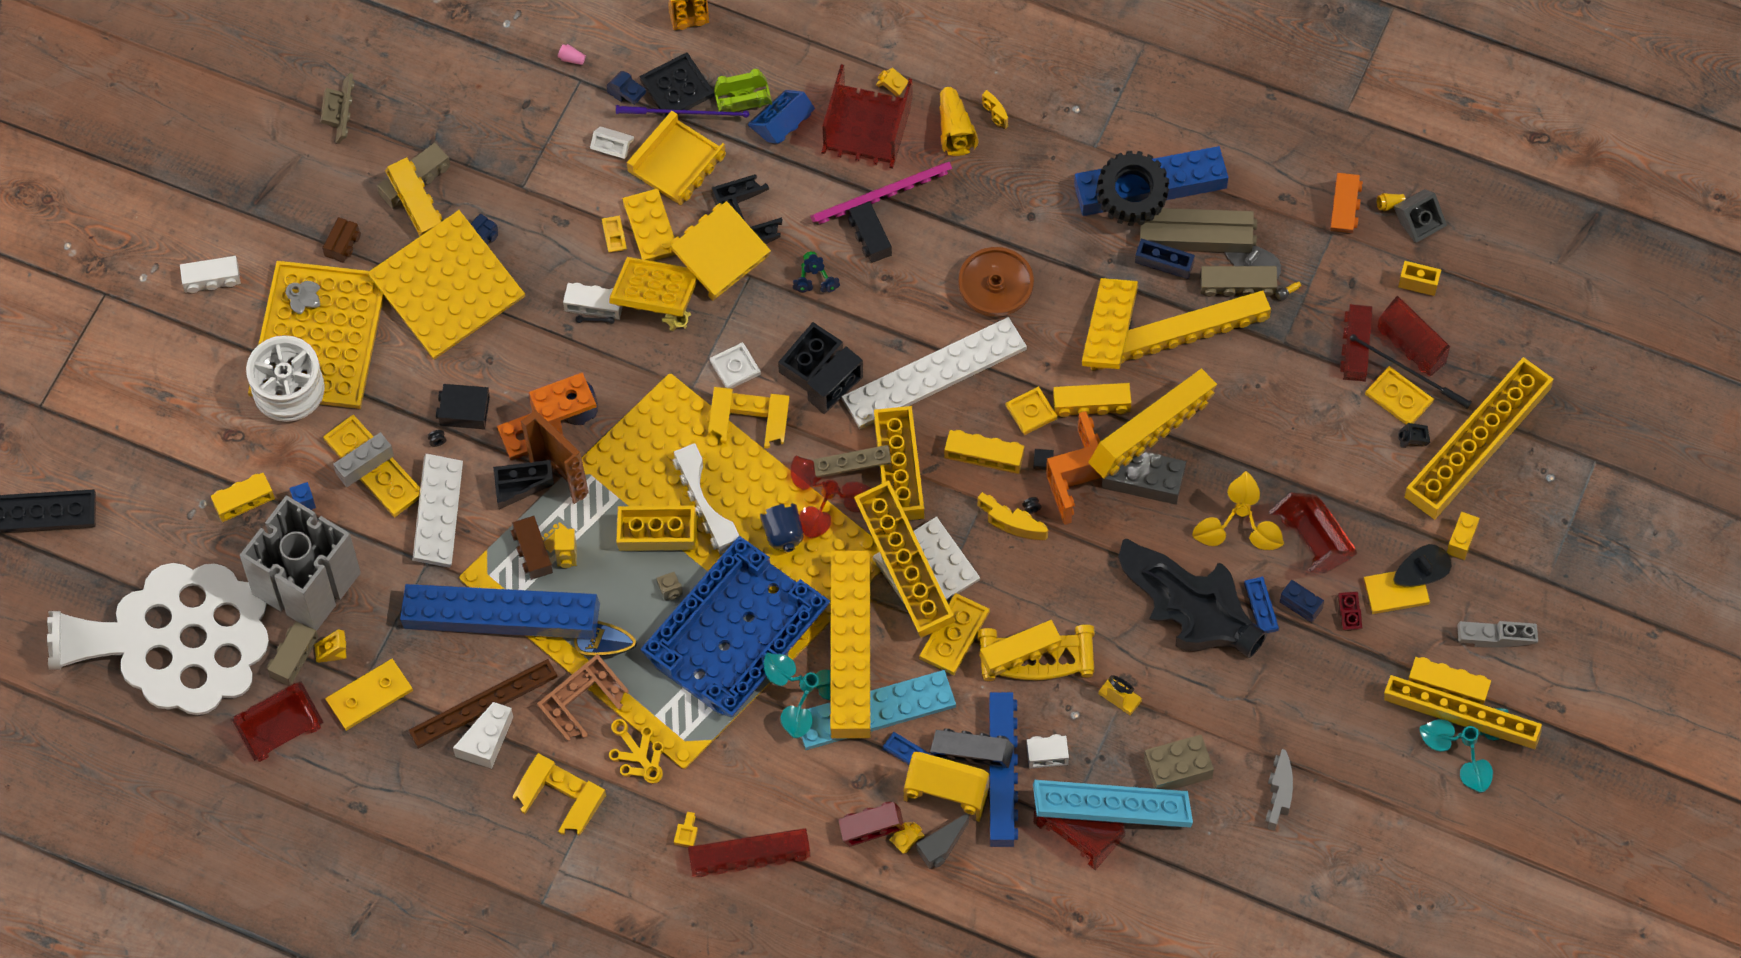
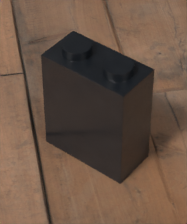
(463, 406)

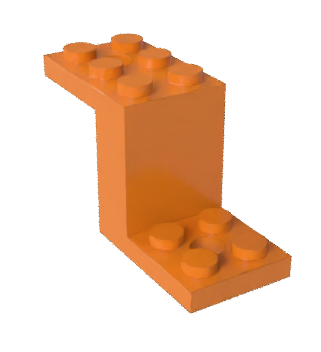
(553, 406)
(1073, 468)

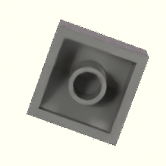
(1420, 215)

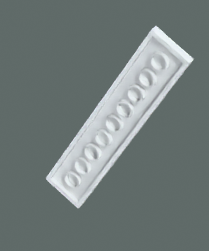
(935, 371)

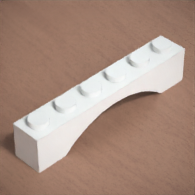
(691, 465)

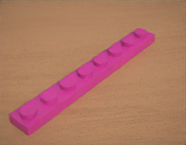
(888, 190)

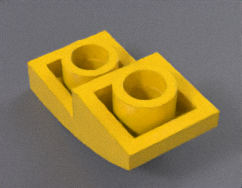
(998, 112)

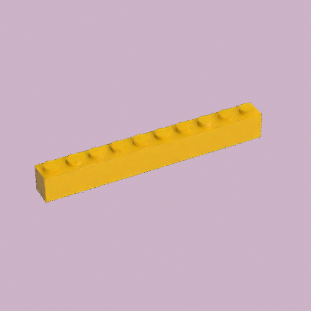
(1195, 325)

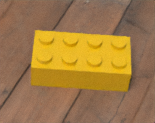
(656, 528)

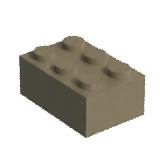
(1179, 763)

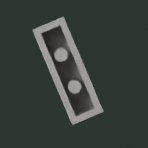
(363, 459)

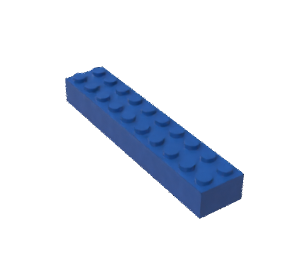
(500, 611)

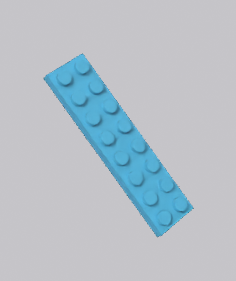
(889, 706)
(1112, 803)

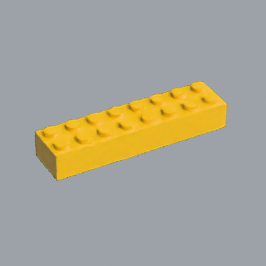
(1153, 423)
(904, 559)

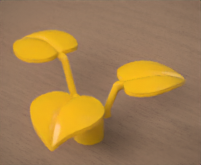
(1244, 493)

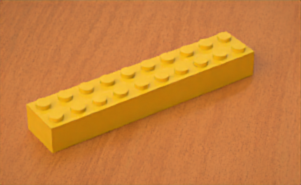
(1478, 438)
(850, 645)

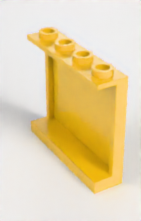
(675, 159)
(720, 249)

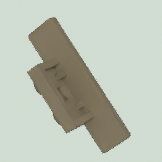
(336, 108)
(852, 461)

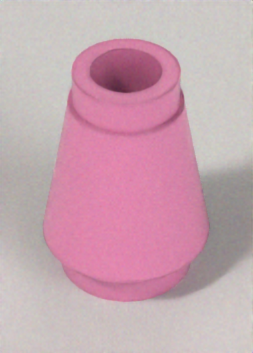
(571, 55)

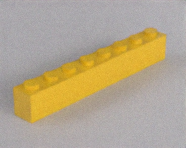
(1462, 712)

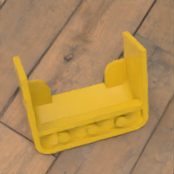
(947, 781)

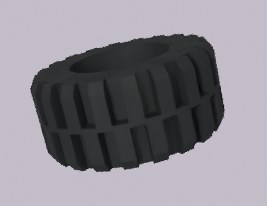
(1136, 165)

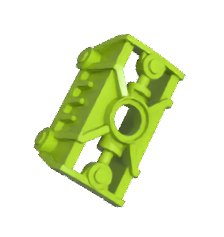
(742, 93)

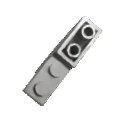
(1497, 635)
(1282, 789)

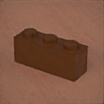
(531, 548)

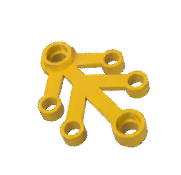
(638, 754)

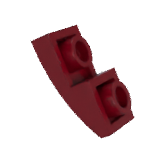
(1350, 610)

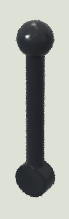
(579, 318)

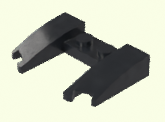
(741, 190)

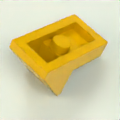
(331, 647)

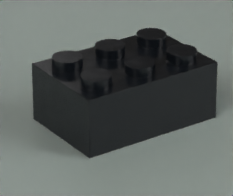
(809, 354)
(834, 379)

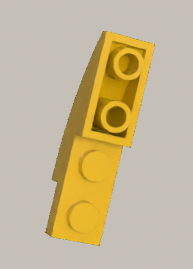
(1017, 523)

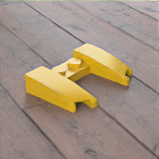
(727, 402)
(544, 771)

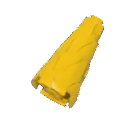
(956, 128)

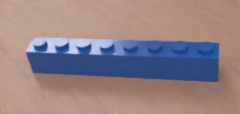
(1003, 779)

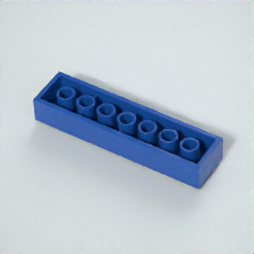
(1187, 173)

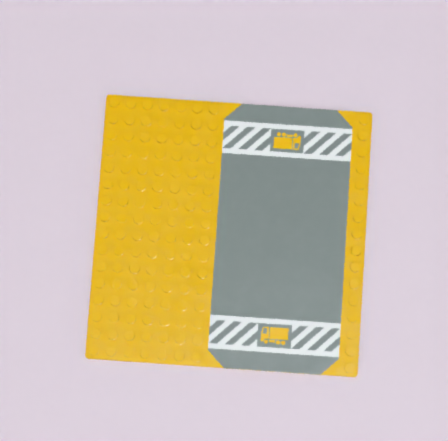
(637, 469)

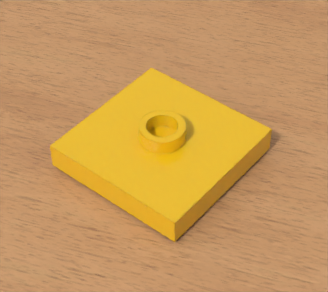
(1031, 410)

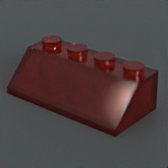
(1413, 337)

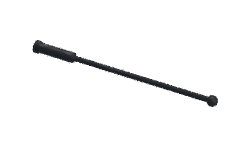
(1445, 391)

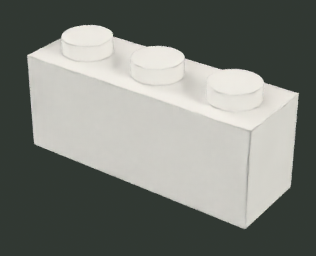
(210, 274)
(590, 301)

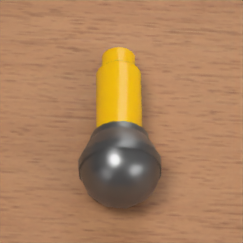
(1283, 293)

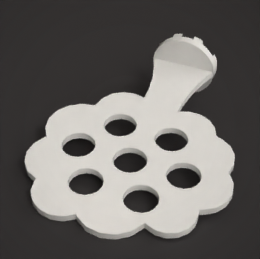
(80, 639)

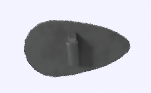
(1257, 257)

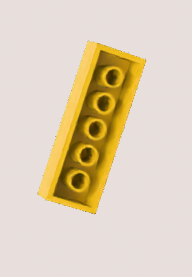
(896, 429)

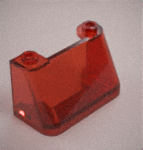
(276, 720)
(1090, 837)

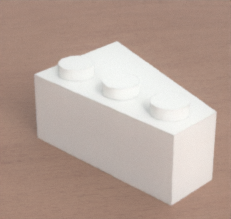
(485, 736)

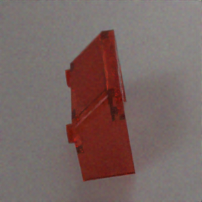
(1317, 528)

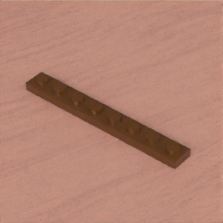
(477, 705)

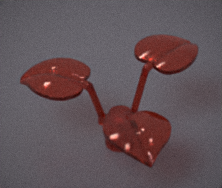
(814, 521)

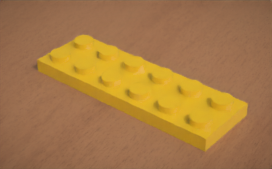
(1110, 323)
(386, 482)

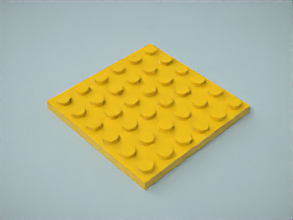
(446, 284)

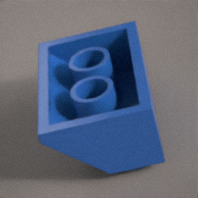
(782, 116)

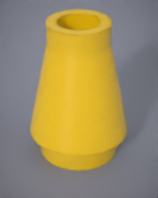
(1388, 201)

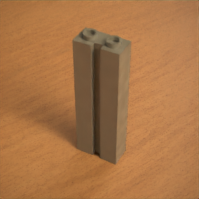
(1202, 230)

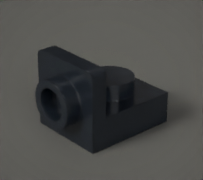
(1414, 434)

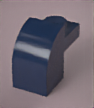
(624, 87)

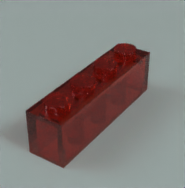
(1356, 355)

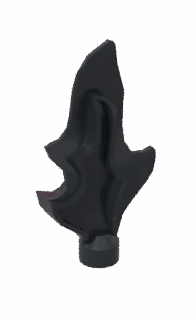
(1201, 604)

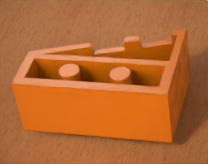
(1346, 203)

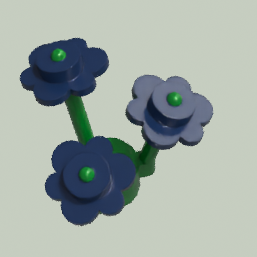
(813, 264)

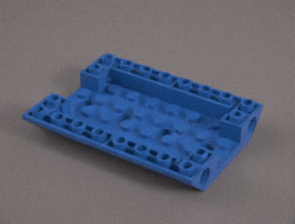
(716, 614)

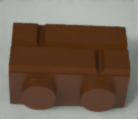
(341, 239)

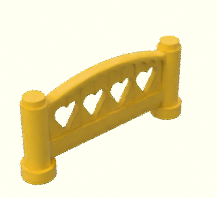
(1078, 645)

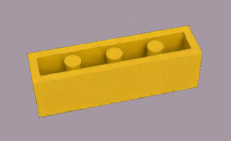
(413, 196)
(1092, 398)
(984, 451)
(1020, 647)
(1450, 680)

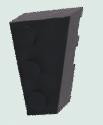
(521, 480)

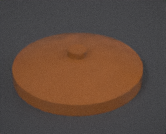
(996, 281)

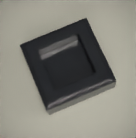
(1040, 458)

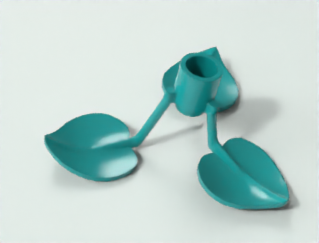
(779, 670)
(1438, 737)

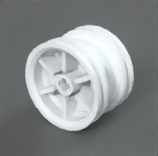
(285, 378)

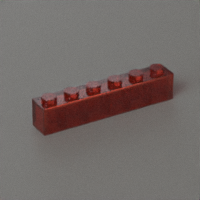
(749, 852)

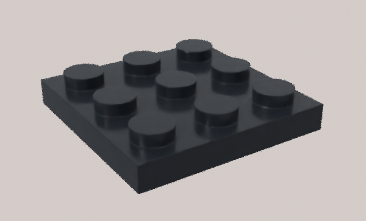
(677, 84)

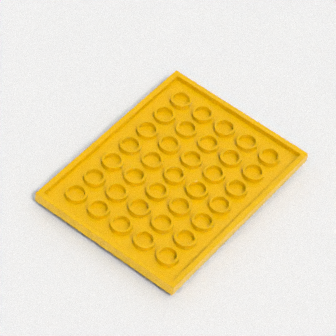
(338, 330)

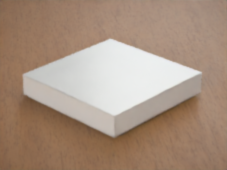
(735, 366)

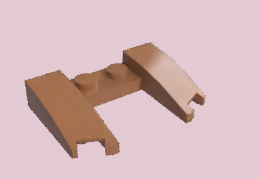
(556, 701)

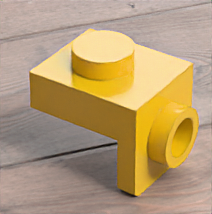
(892, 81)
(906, 838)

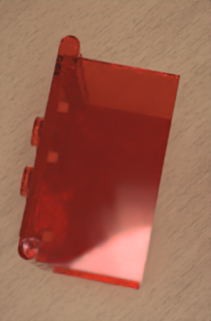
(865, 123)

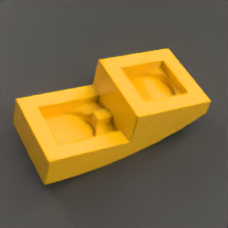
(614, 234)

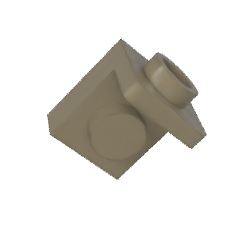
(669, 586)

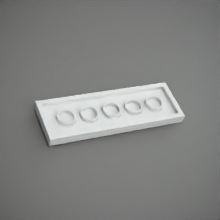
(437, 510)

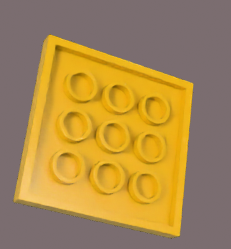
(653, 287)

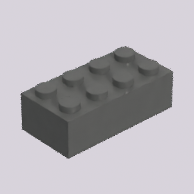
(1149, 477)

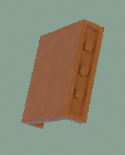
(547, 443)

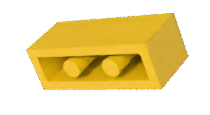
(242, 497)

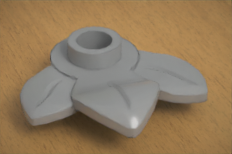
(305, 297)

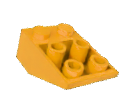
(688, 13)

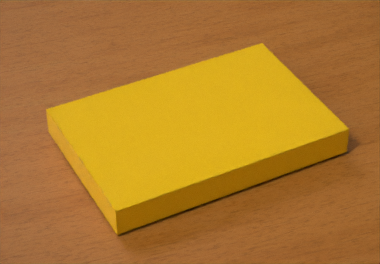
(1399, 396)
(1387, 596)

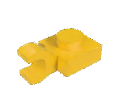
(686, 833)

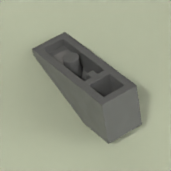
(938, 846)

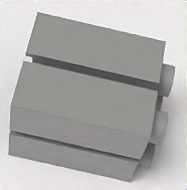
(300, 563)

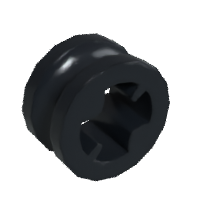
(437, 438)
(1031, 505)

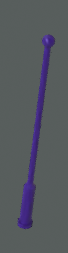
(643, 110)

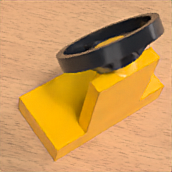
(1116, 692)

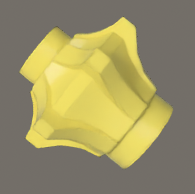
(676, 321)

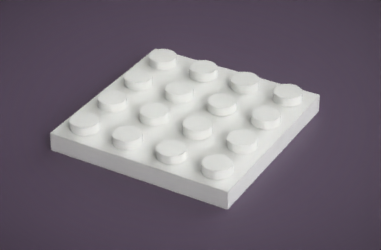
(944, 557)

